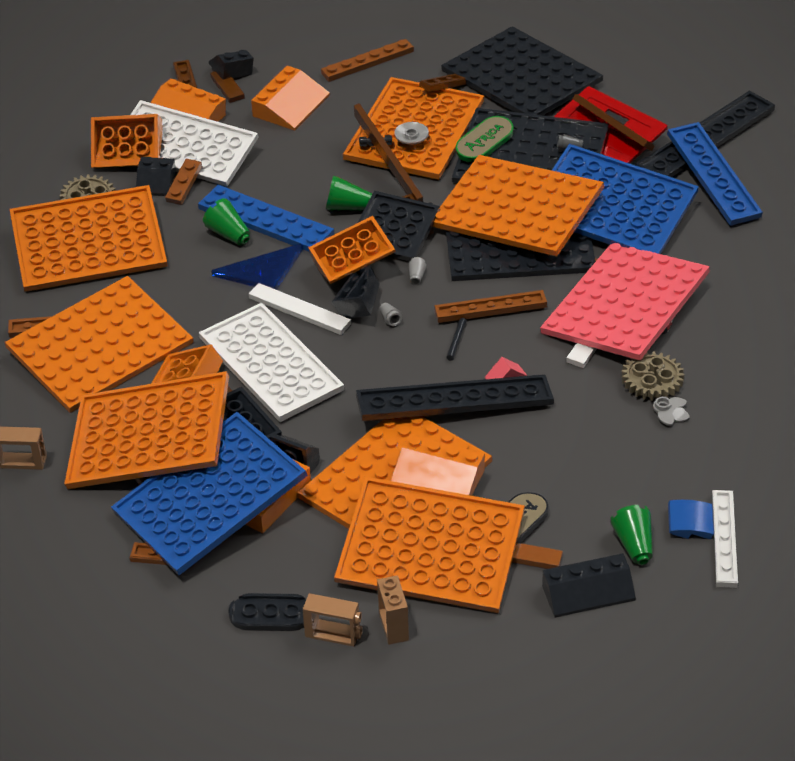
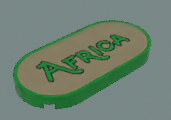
(484, 138)

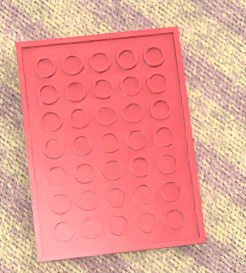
(625, 300)

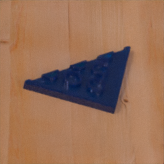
(264, 269)

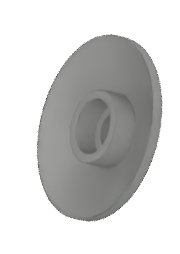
(411, 133)

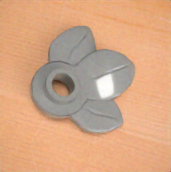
(670, 410)

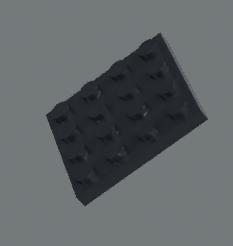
(403, 222)

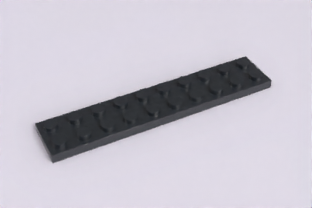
(719, 127)
(454, 397)

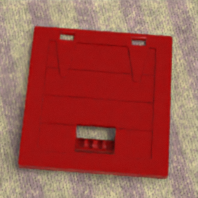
(617, 143)

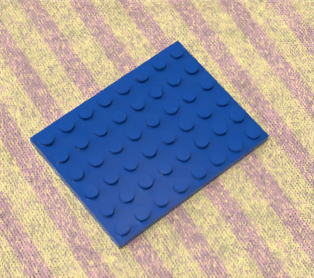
(636, 204)
(198, 509)

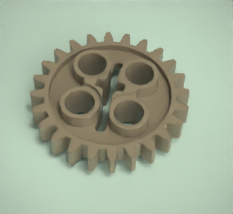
(85, 187)
(653, 376)

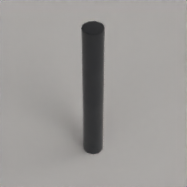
(456, 339)

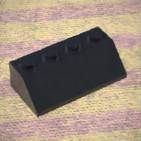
(241, 402)
(588, 585)

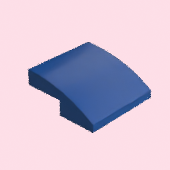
(690, 518)

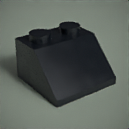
(233, 64)
(156, 173)
(298, 450)

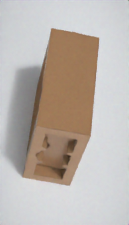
(22, 436)
(393, 610)
(327, 630)

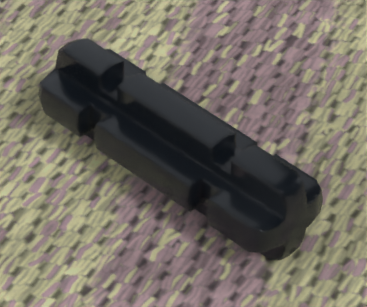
(363, 141)

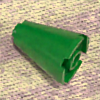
(346, 196)
(226, 222)
(635, 532)

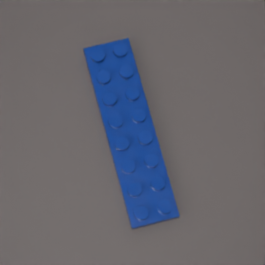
(714, 173)
(270, 219)

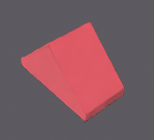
(505, 368)

